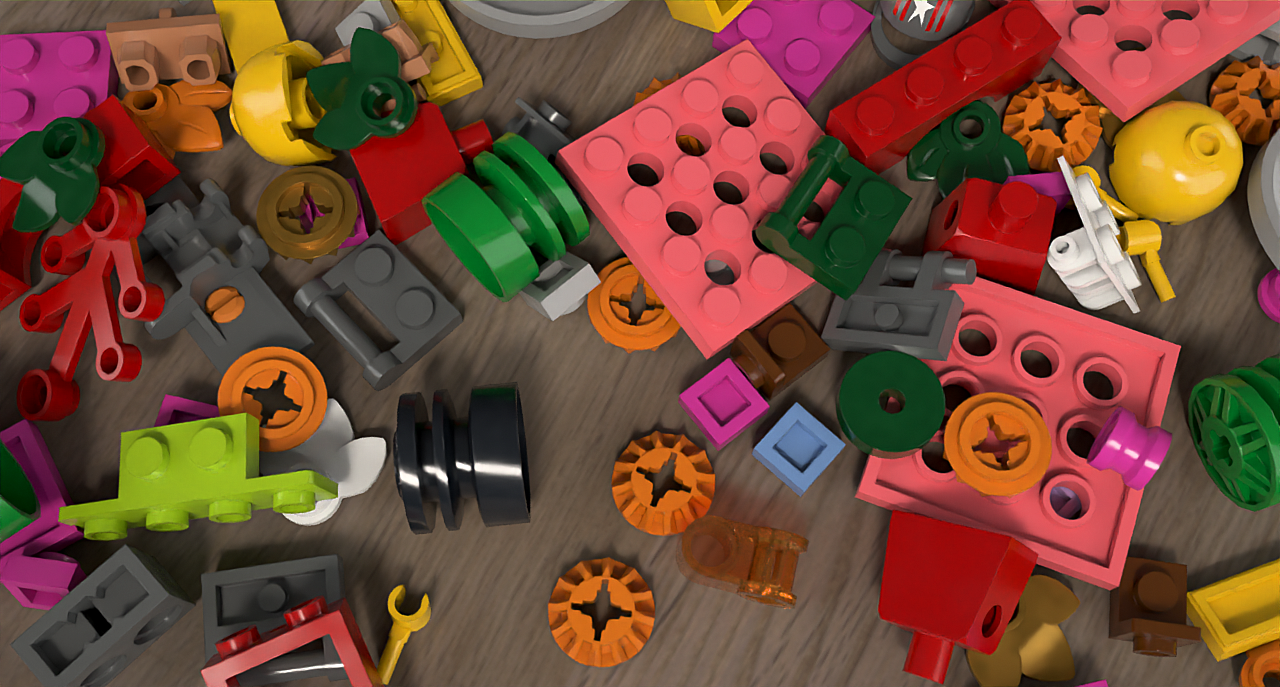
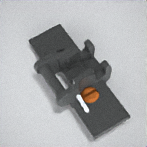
(219, 268)

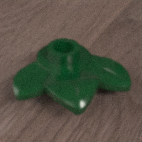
(358, 90)
(953, 157)
(56, 172)

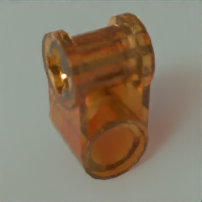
(746, 561)

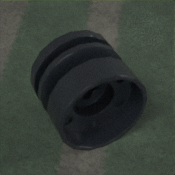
(463, 458)

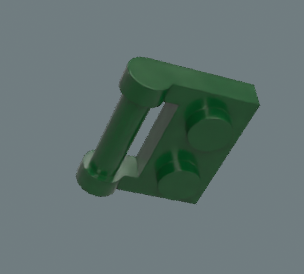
(850, 230)

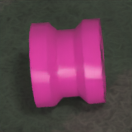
(1129, 448)

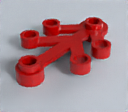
(112, 235)

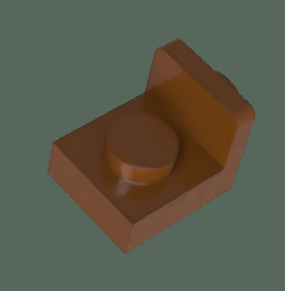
(778, 351)
(1152, 608)

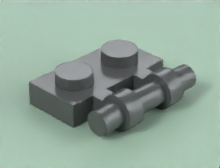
(902, 318)

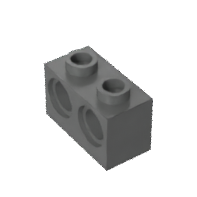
(104, 622)

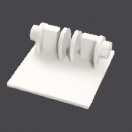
(1091, 256)

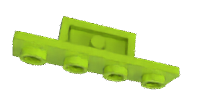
(194, 474)

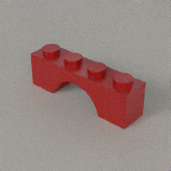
(976, 63)
(130, 158)

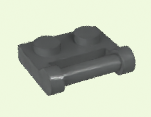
(393, 295)
(260, 598)

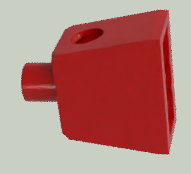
(413, 164)
(997, 227)
(950, 588)

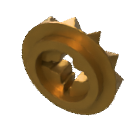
(288, 198)

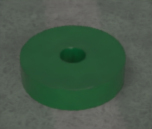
(882, 432)

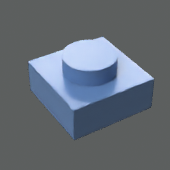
(798, 449)

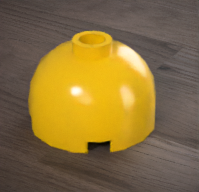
(276, 106)
(1176, 162)

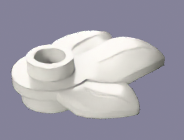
(334, 455)

